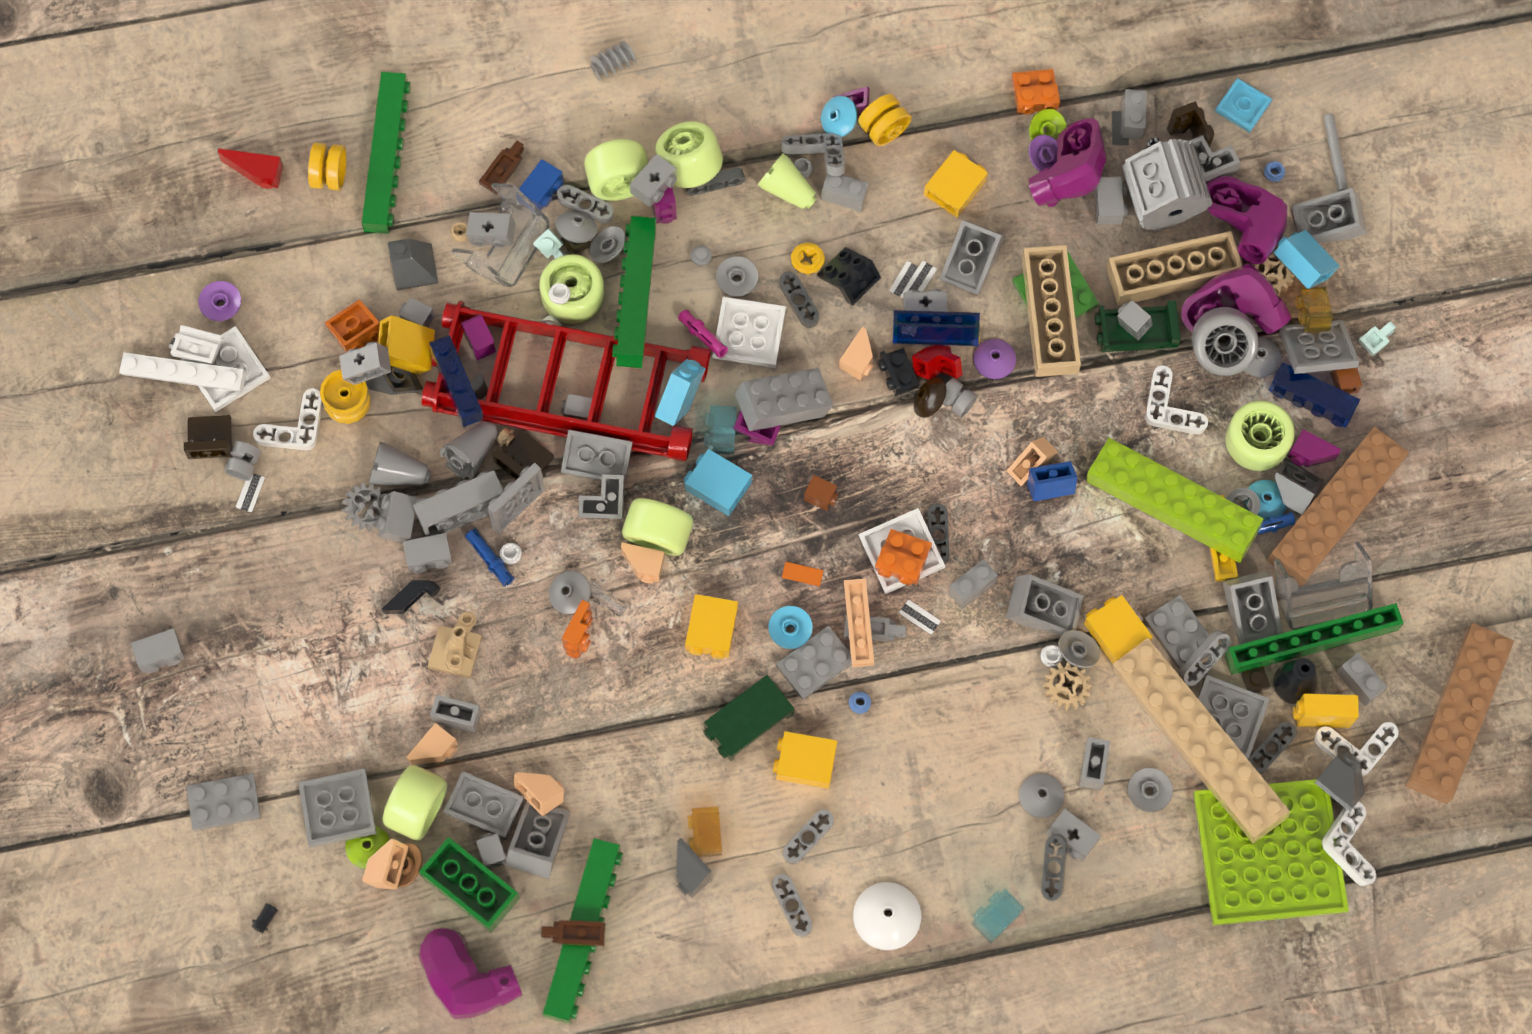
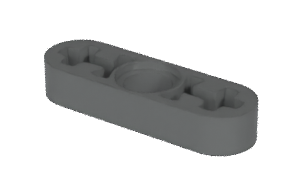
(722, 180)
(799, 308)
(943, 520)
(1270, 739)
(1057, 884)

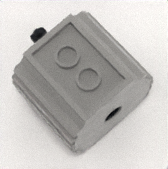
(1166, 184)

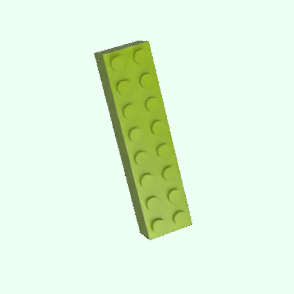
(1174, 500)

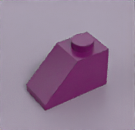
(1312, 450)

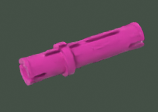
(697, 328)

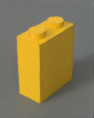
(955, 183)
(407, 344)
(711, 626)
(1116, 628)
(1326, 710)
(805, 759)

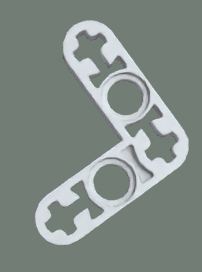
(1165, 412)
(299, 433)
(1363, 754)
(1343, 846)

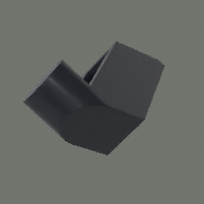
(410, 595)

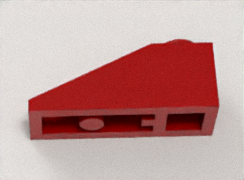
(258, 168)

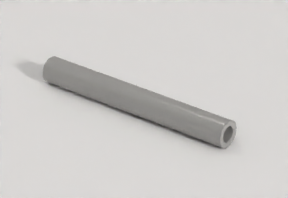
(1335, 151)

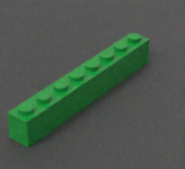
(384, 154)
(635, 292)
(1314, 639)
(588, 906)

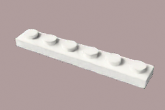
(183, 372)

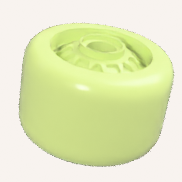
(693, 152)
(613, 167)
(585, 297)
(1268, 423)
(657, 526)
(414, 802)

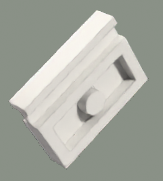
(196, 345)

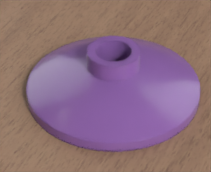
(1043, 152)
(219, 292)
(992, 367)

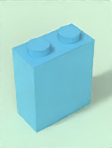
(1306, 259)
(680, 392)
(717, 482)

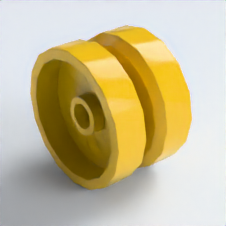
(884, 119)
(327, 166)
(343, 400)

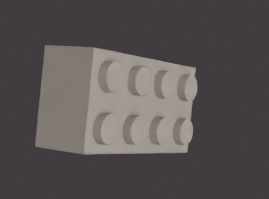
(783, 399)
(457, 505)

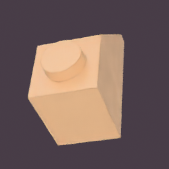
(858, 356)
(1037, 454)
(644, 562)
(433, 747)
(539, 791)
(386, 865)

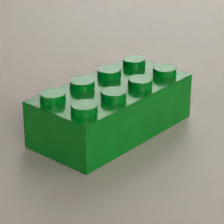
(469, 884)

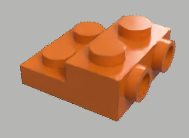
(1035, 91)
(354, 326)
(903, 557)
(577, 636)

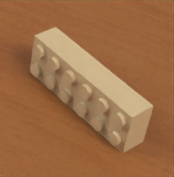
(1171, 267)
(1051, 311)

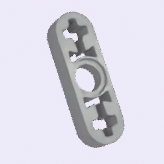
(574, 192)
(1211, 641)
(815, 821)
(779, 893)

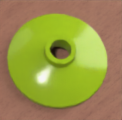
(1051, 120)
(358, 854)

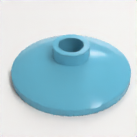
(845, 117)
(1267, 508)
(793, 617)

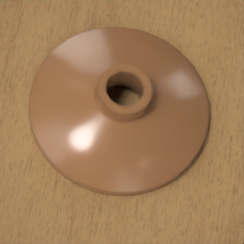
(411, 866)

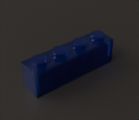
(936, 328)
(456, 381)
(1314, 395)

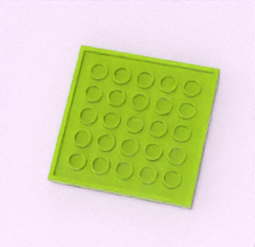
(1280, 873)

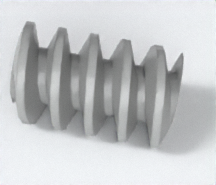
(611, 59)

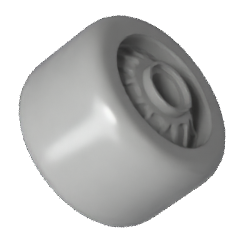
(1226, 357)

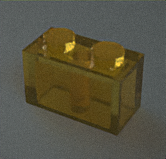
(1314, 309)
(706, 831)

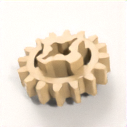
(1272, 265)
(1070, 695)

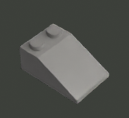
(1331, 216)
(971, 256)
(1044, 605)
(1253, 606)
(537, 840)

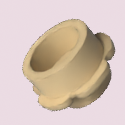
(455, 229)
(505, 437)

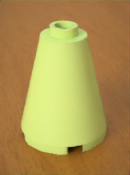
(788, 183)

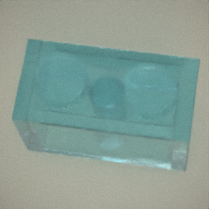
(721, 432)
(997, 915)

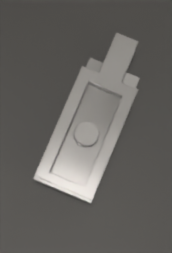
(882, 629)

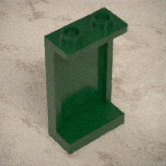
(1162, 334)
(747, 717)

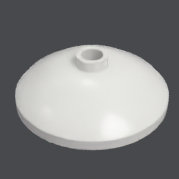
(885, 931)

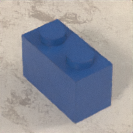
(542, 184)
(1052, 481)

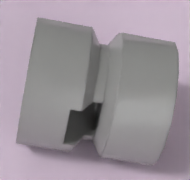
(958, 398)
(242, 461)

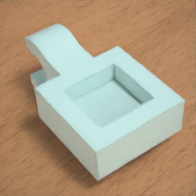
(549, 244)
(1377, 339)

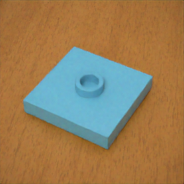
(1243, 105)

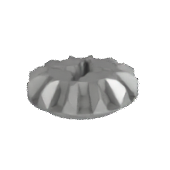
(1244, 494)

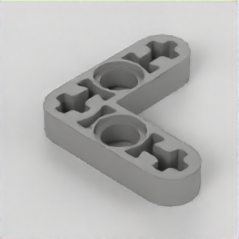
(820, 144)

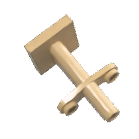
(456, 647)

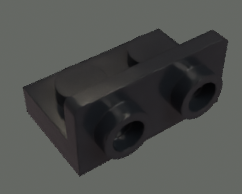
(898, 372)

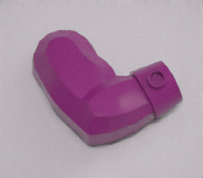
(1077, 168)
(1251, 211)
(1242, 290)
(457, 979)

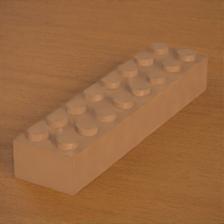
(1338, 505)
(1459, 713)

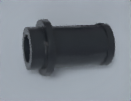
(264, 918)

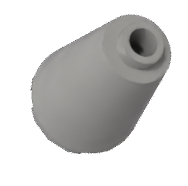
(470, 449)
(397, 468)

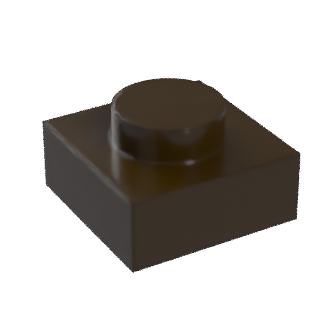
(575, 248)
(1256, 679)

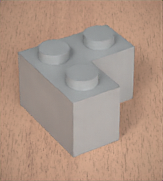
(1215, 164)
(610, 502)

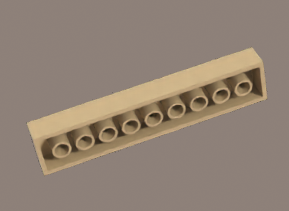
(1201, 741)

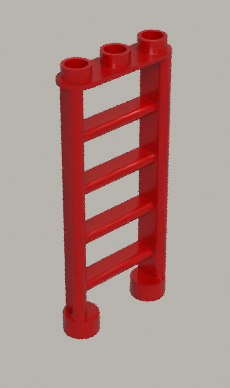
(673, 447)

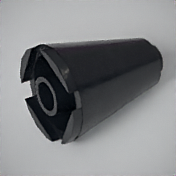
(1295, 679)

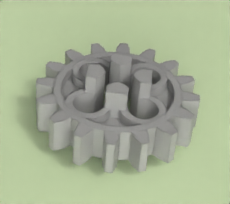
(353, 508)

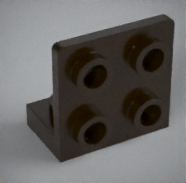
(1192, 118)
(209, 437)
(521, 453)

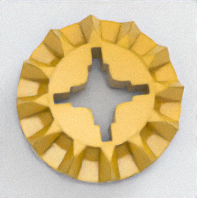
(808, 250)

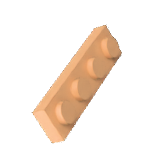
(858, 623)

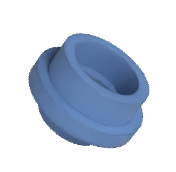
(1274, 166)
(857, 708)

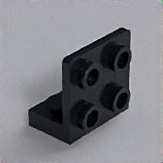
(851, 274)

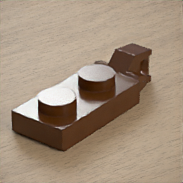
(503, 166)
(575, 933)

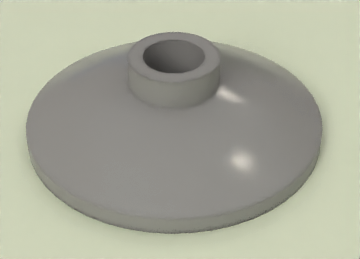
(576, 227)
(607, 244)
(736, 267)
(1268, 364)
(578, 590)
(1079, 649)
(1154, 780)
(1041, 806)

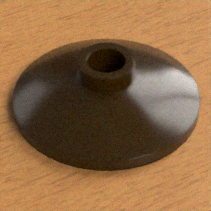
(929, 397)

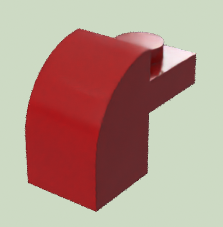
(936, 360)

